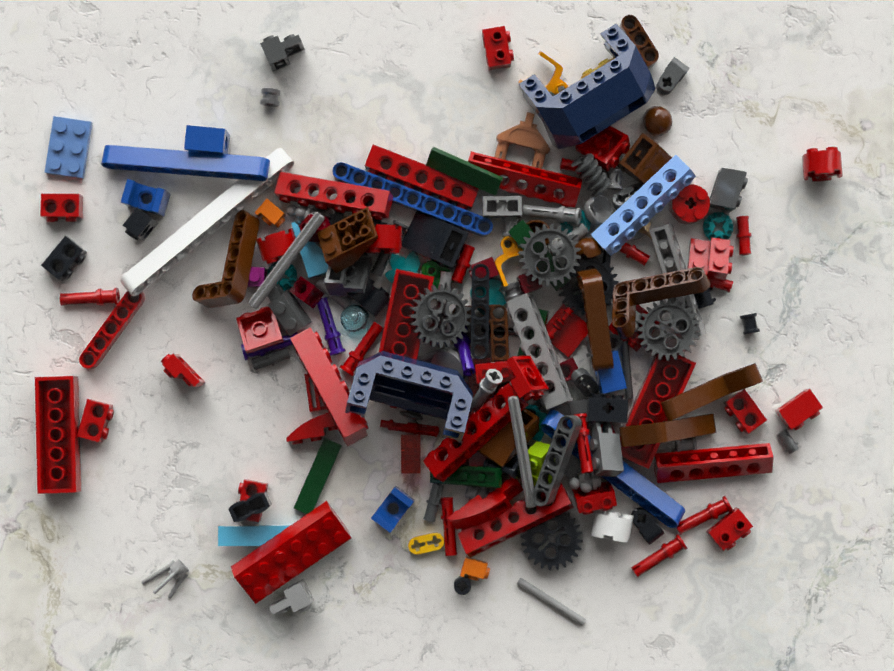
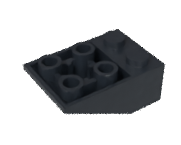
(434, 239)

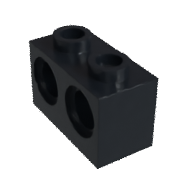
(139, 225)
(60, 254)

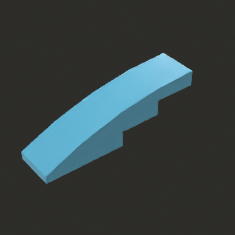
(247, 534)

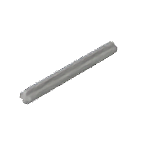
(286, 260)
(522, 451)

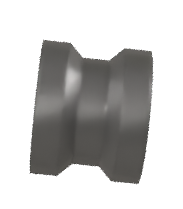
(270, 97)
(512, 291)

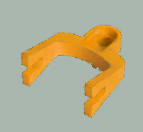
(555, 81)
(507, 253)

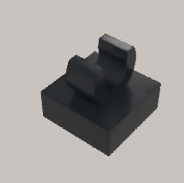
(704, 299)

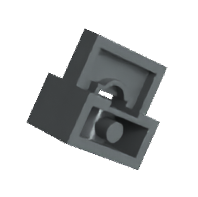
(278, 52)
(350, 279)

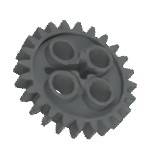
(567, 251)
(424, 311)
(660, 344)

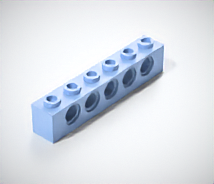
(647, 196)

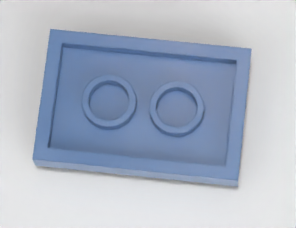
(68, 147)

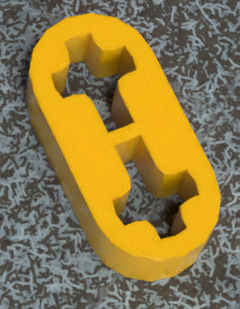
(427, 547)

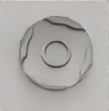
(449, 359)

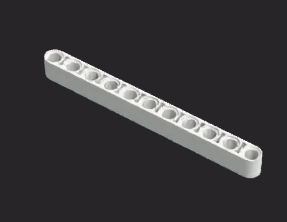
(202, 226)

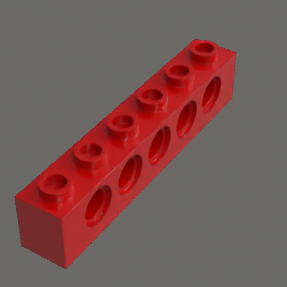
(378, 155)
(533, 177)
(289, 182)
(471, 443)
(713, 463)
(508, 530)

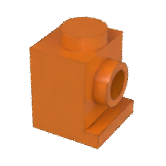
(271, 214)
(475, 569)

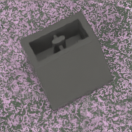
(727, 189)

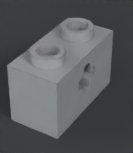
(502, 206)

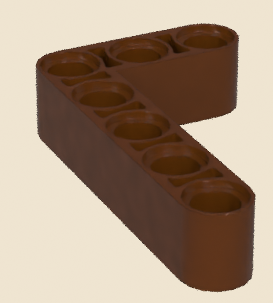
(638, 31)
(237, 265)
(591, 286)
(651, 289)
(495, 342)
(711, 391)
(667, 430)

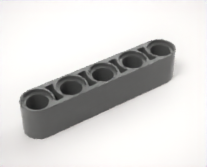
(549, 466)

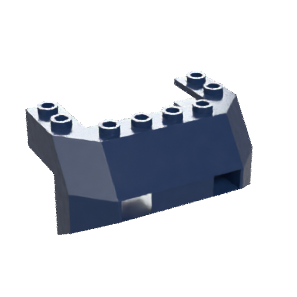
(595, 99)
(412, 387)

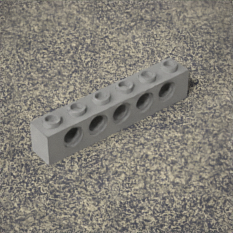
(670, 261)
(534, 321)

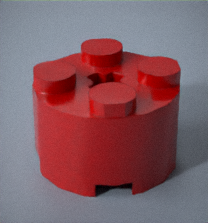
(822, 164)
(699, 199)
(388, 239)
(275, 245)

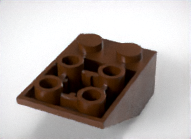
(644, 160)
(347, 239)
(502, 446)

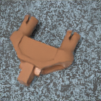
(524, 135)

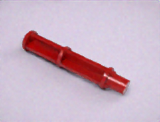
(410, 427)

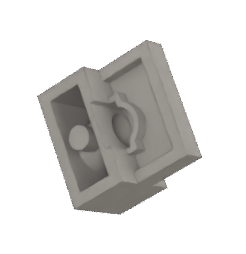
(297, 596)

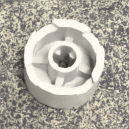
(612, 525)

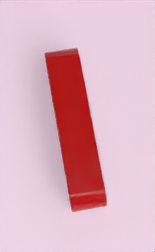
(103, 333)

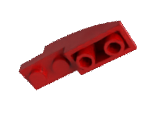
(312, 429)
(482, 510)

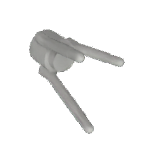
(176, 571)

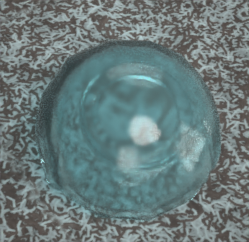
(355, 319)

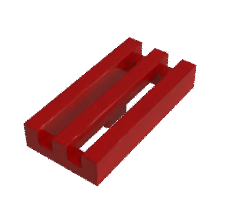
(309, 395)

